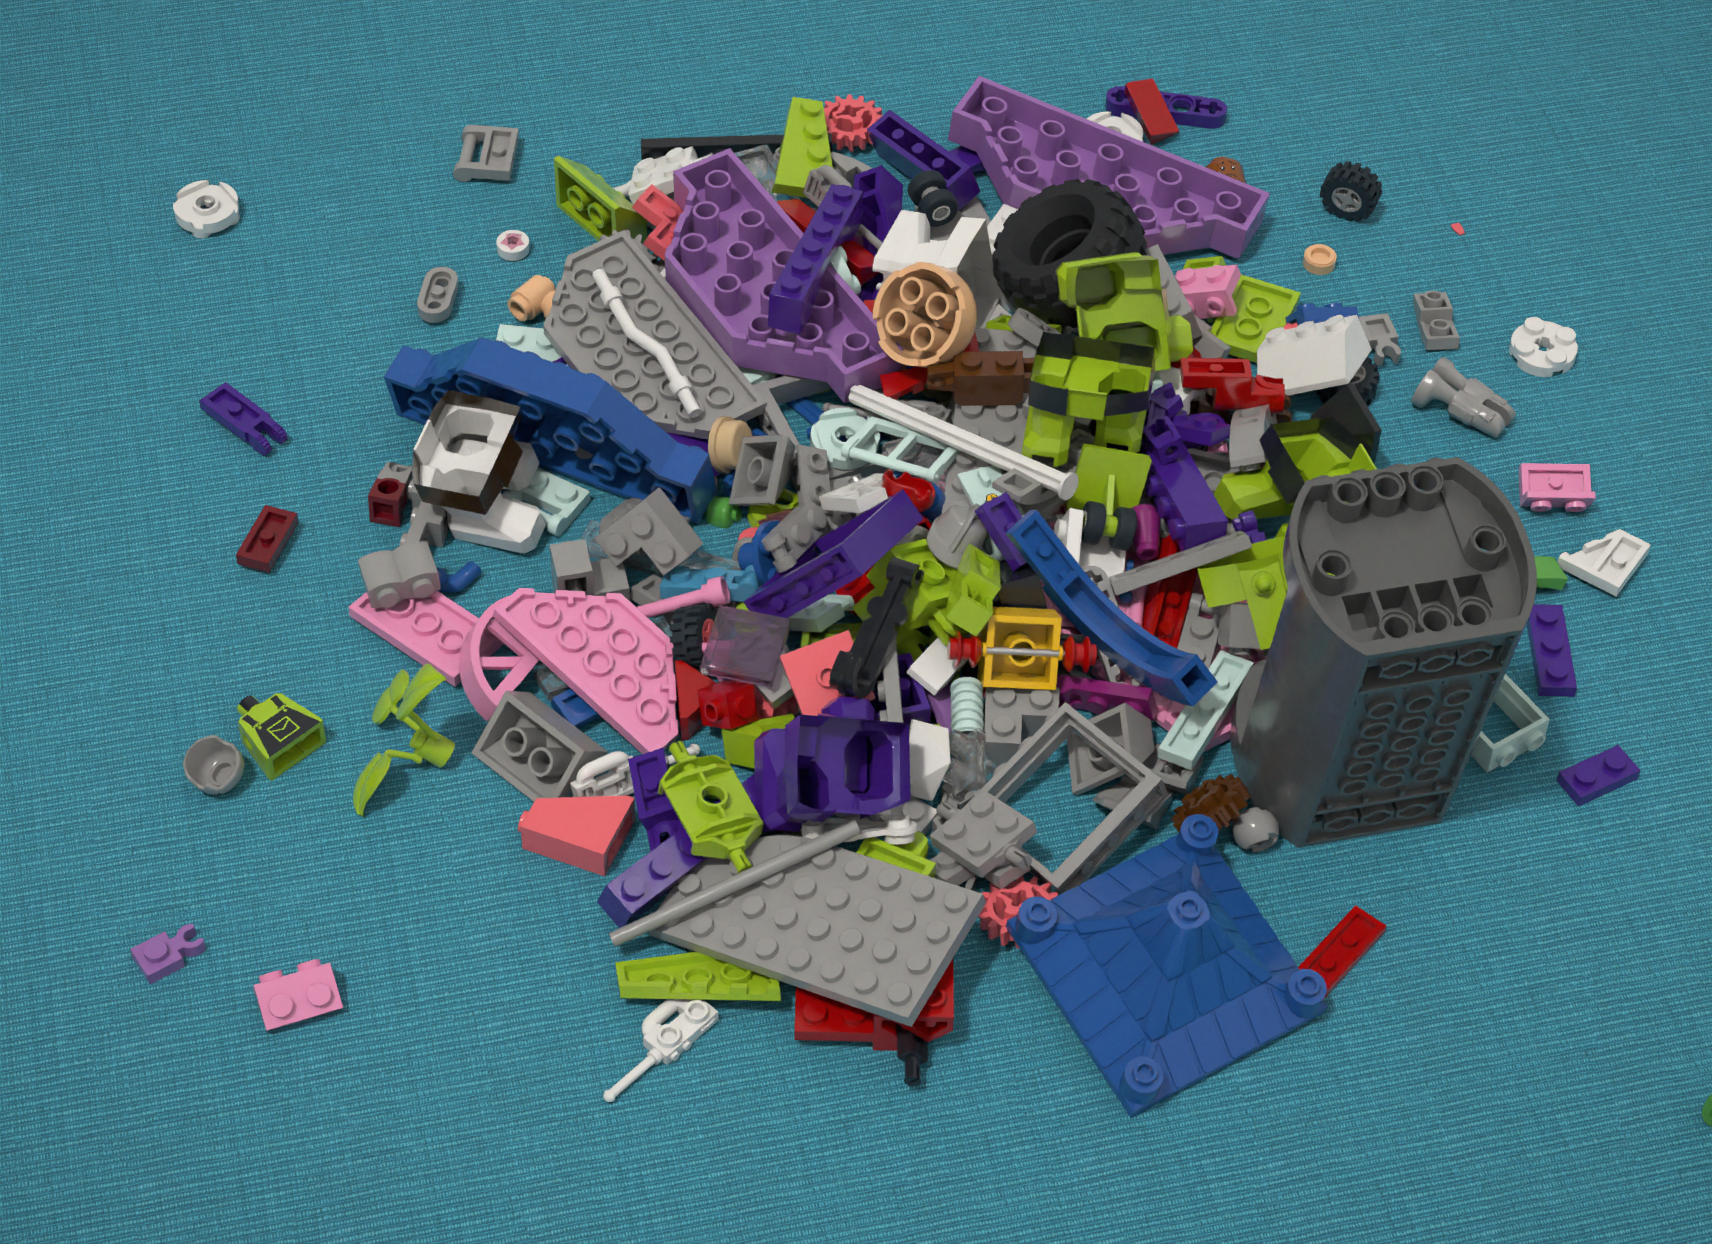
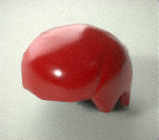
(918, 490)

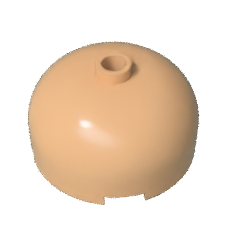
(926, 313)

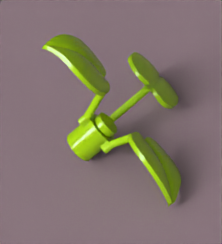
(425, 741)

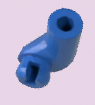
(460, 580)

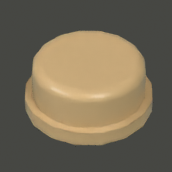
(725, 443)

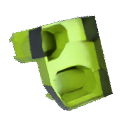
(1074, 380)
(1294, 454)

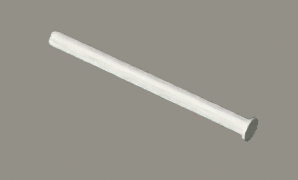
(963, 440)

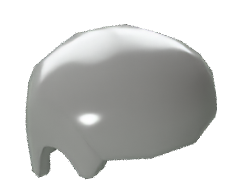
(213, 765)

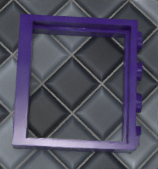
(844, 557)

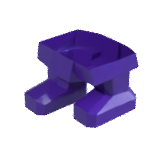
(831, 766)

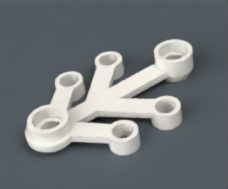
(895, 829)

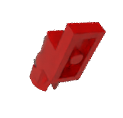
(1232, 384)

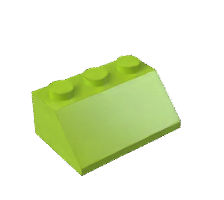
(594, 202)

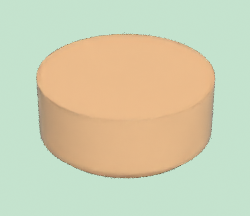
(1319, 259)

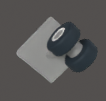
(940, 206)

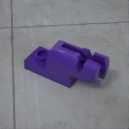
(653, 809)

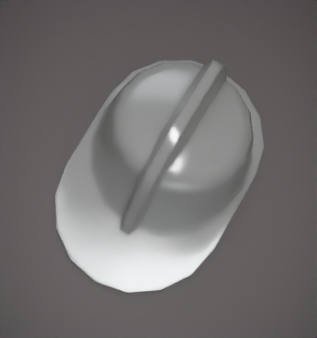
(954, 532)

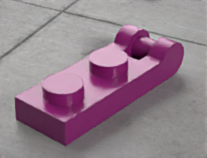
(1102, 696)

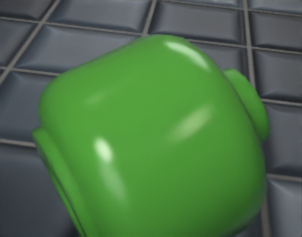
(721, 513)

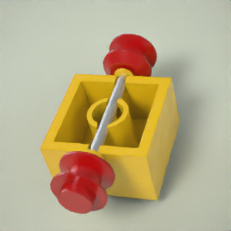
(1021, 649)

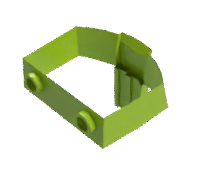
(1250, 576)

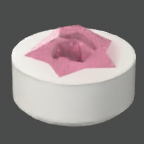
(513, 245)

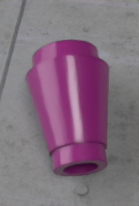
(1147, 531)

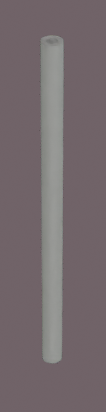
(735, 883)

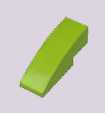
(973, 590)

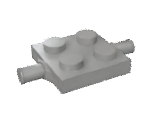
(983, 834)

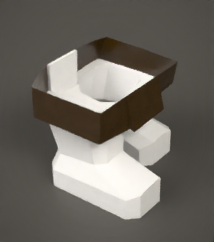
(465, 463)

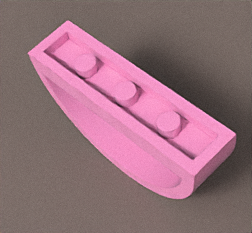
(471, 664)

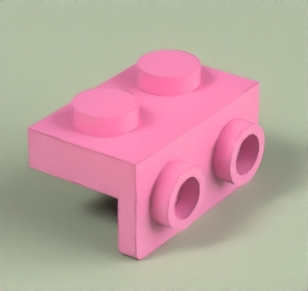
(1210, 290)
(1555, 486)
(297, 995)

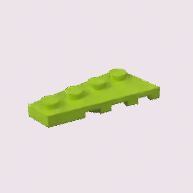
(802, 147)

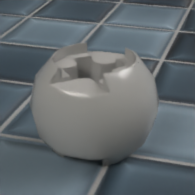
(1255, 829)

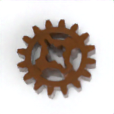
(1215, 800)

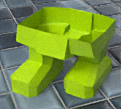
(1124, 303)

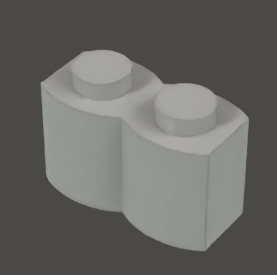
(399, 574)

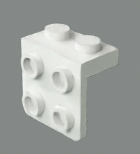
(1100, 555)

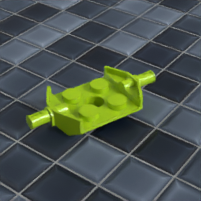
(714, 829)

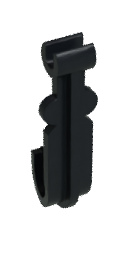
(858, 670)

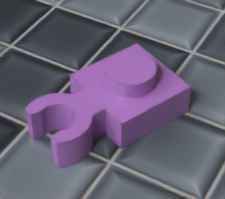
(163, 955)

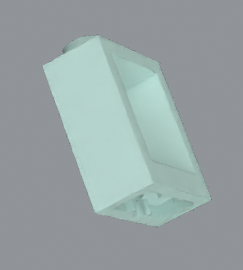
(1525, 715)

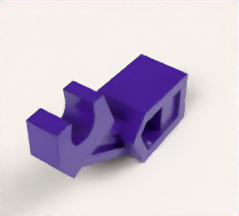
(1160, 432)

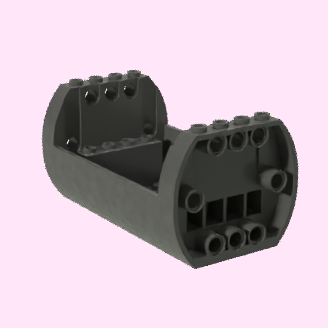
(1391, 660)

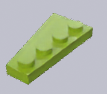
(692, 977)

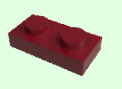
(267, 538)

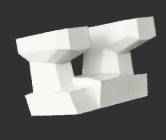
(964, 252)

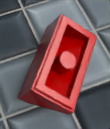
(1151, 110)

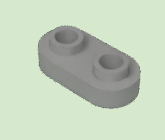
(437, 294)

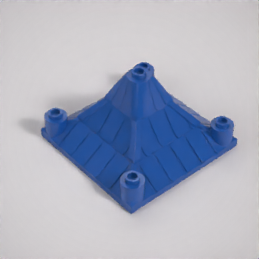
(1166, 967)

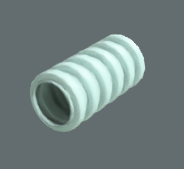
(966, 705)

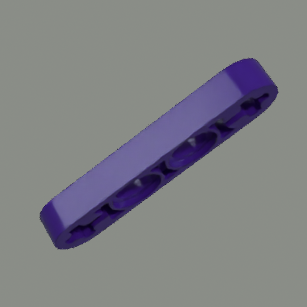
(1190, 118)

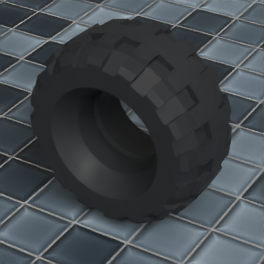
(1058, 227)

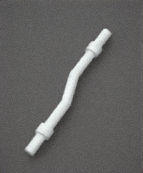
(678, 384)

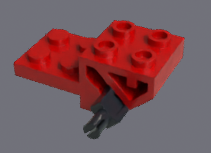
(831, 1020)

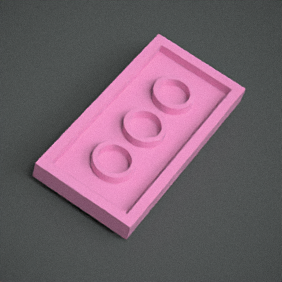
(425, 630)

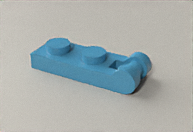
(684, 580)

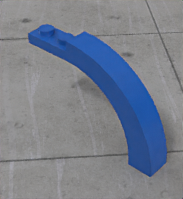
(1143, 656)

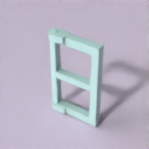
(852, 449)

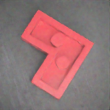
(663, 214)

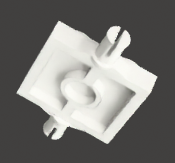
(658, 172)

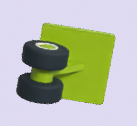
(1106, 491)

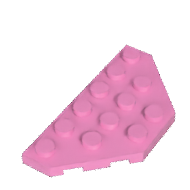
(604, 655)

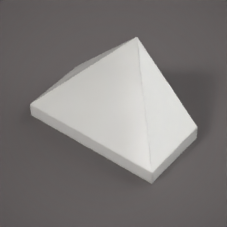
(927, 758)

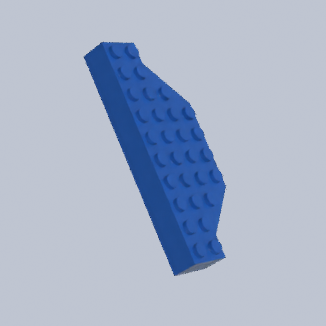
(559, 415)

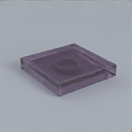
(745, 646)

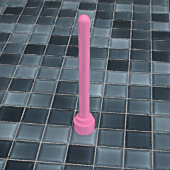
(714, 592)

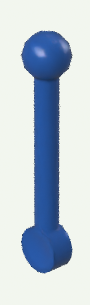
(1127, 596)

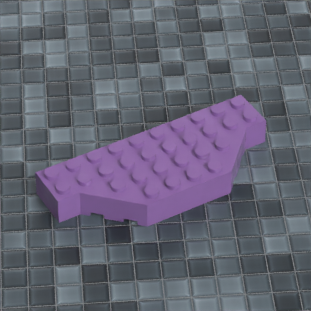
(1040, 145)
(726, 263)

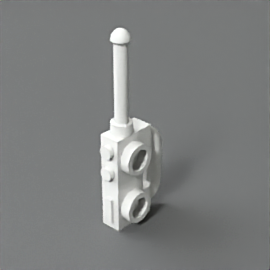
(616, 781)
(670, 1040)

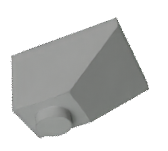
(762, 470)
(1122, 725)

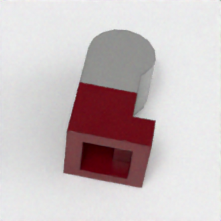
(389, 494)

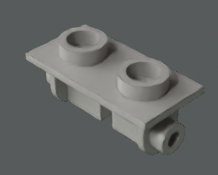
(812, 475)

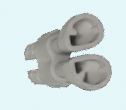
(1471, 404)

